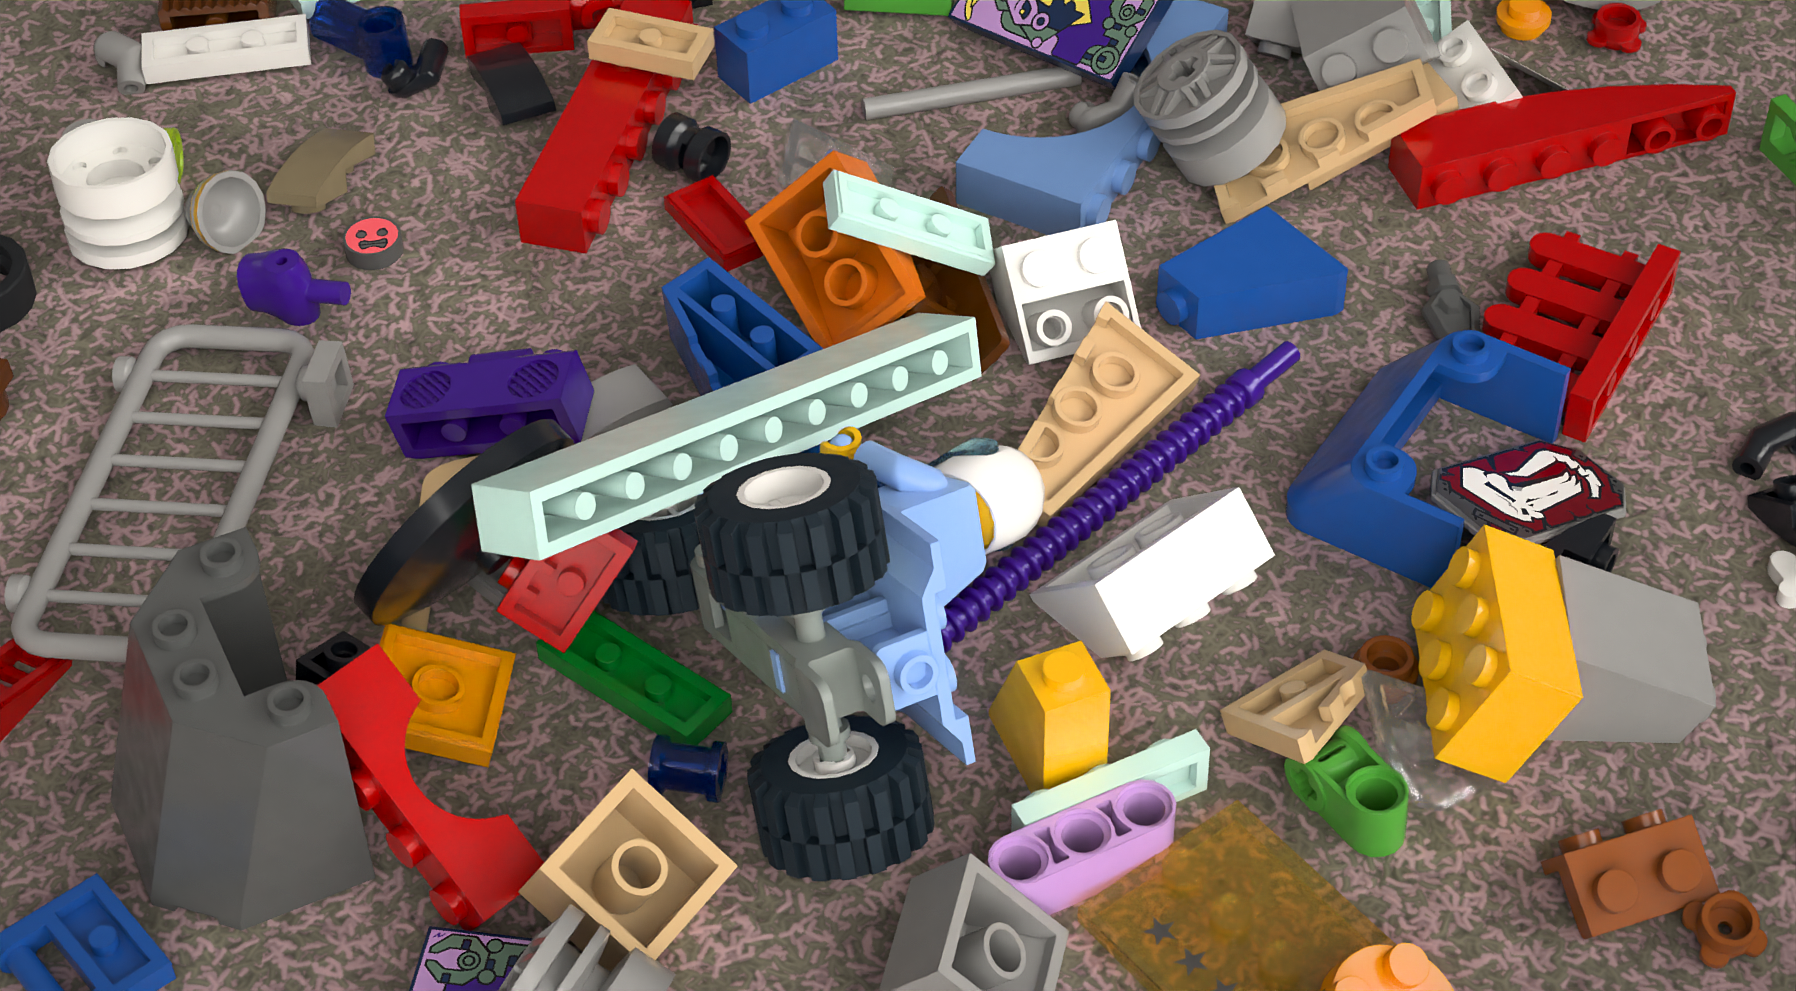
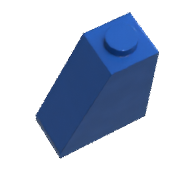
(1250, 279)

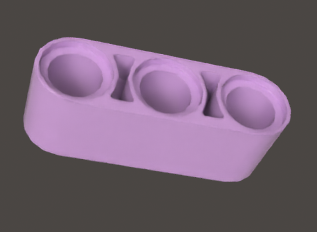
(1086, 845)

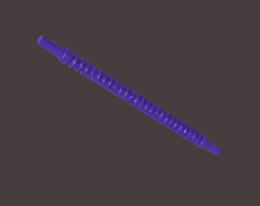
(1112, 494)

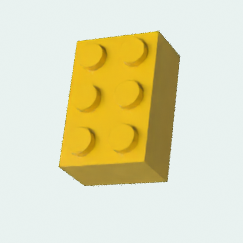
(1495, 654)

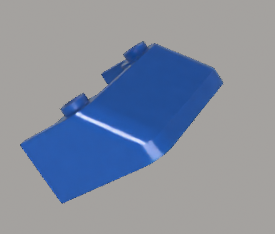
(1362, 480)

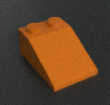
(832, 278)

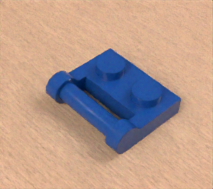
(94, 937)

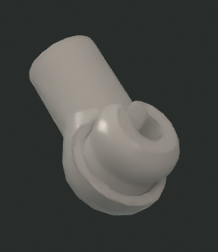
(124, 55)

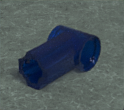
(371, 34)

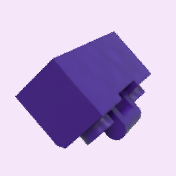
(478, 403)

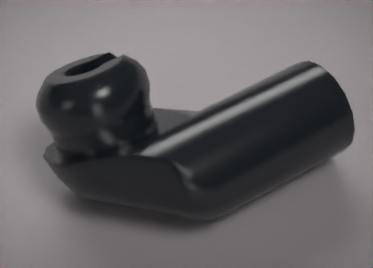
(426, 73)

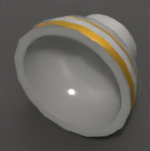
(226, 211)

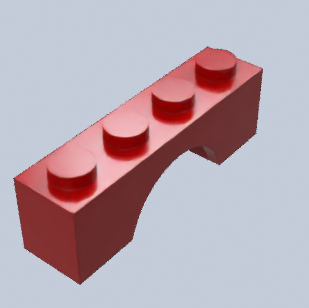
(466, 861)

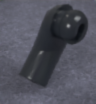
(1762, 443)

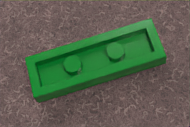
(640, 681)

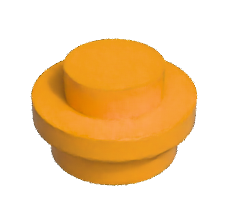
(1523, 18)

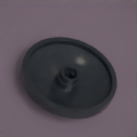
(441, 541)

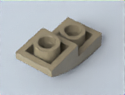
(319, 169)

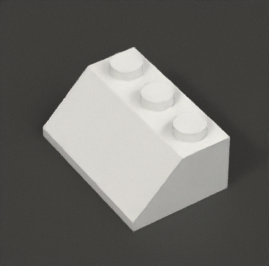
(1158, 574)

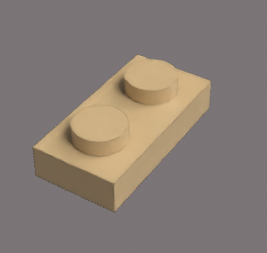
(650, 43)

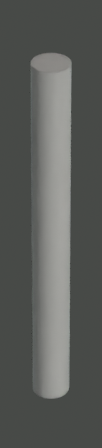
(968, 92)

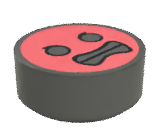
(378, 243)

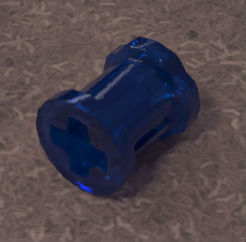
(688, 767)

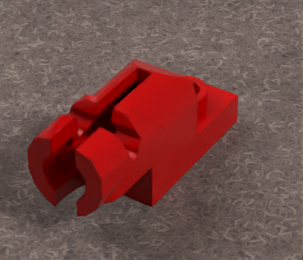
(533, 23)

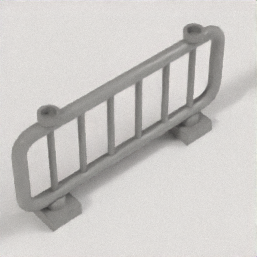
(311, 375)

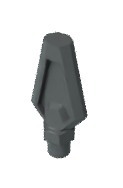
(1447, 306)

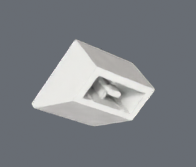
(1058, 286)

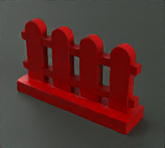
(1621, 321)

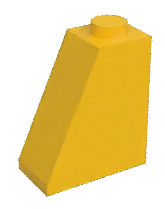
(1054, 716)

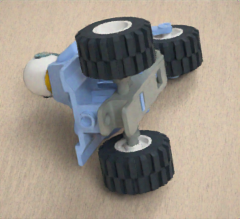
(839, 612)

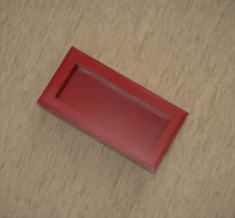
(714, 222)

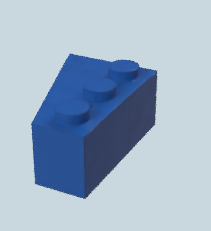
(727, 329)

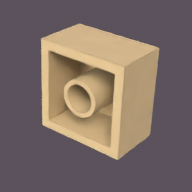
(631, 870)

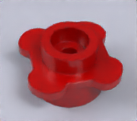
(1617, 28)

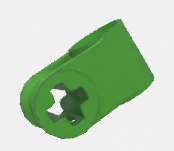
(1354, 793)

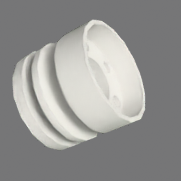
(118, 192)

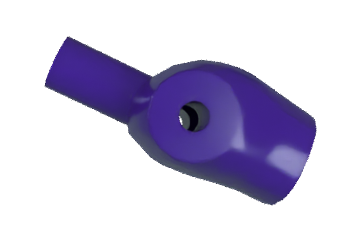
(283, 287)

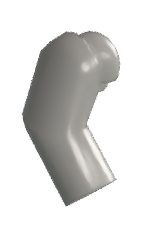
(1086, 116)

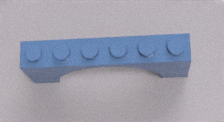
(1073, 177)

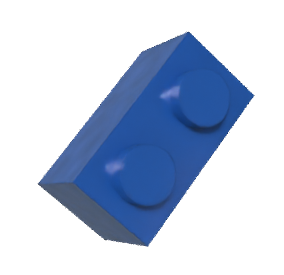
(775, 45)

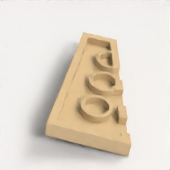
(1329, 131)
(1102, 407)

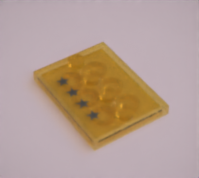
(1228, 914)

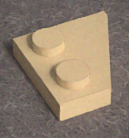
(1300, 707)

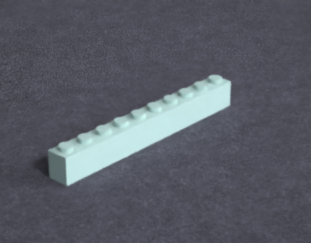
(685, 448)

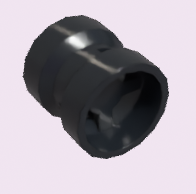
(685, 146)

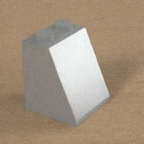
(1635, 659)

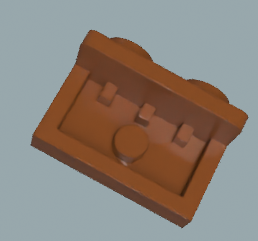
(1635, 875)

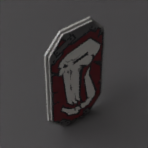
(1528, 490)

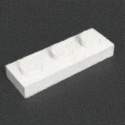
(225, 49)

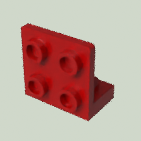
(561, 591)

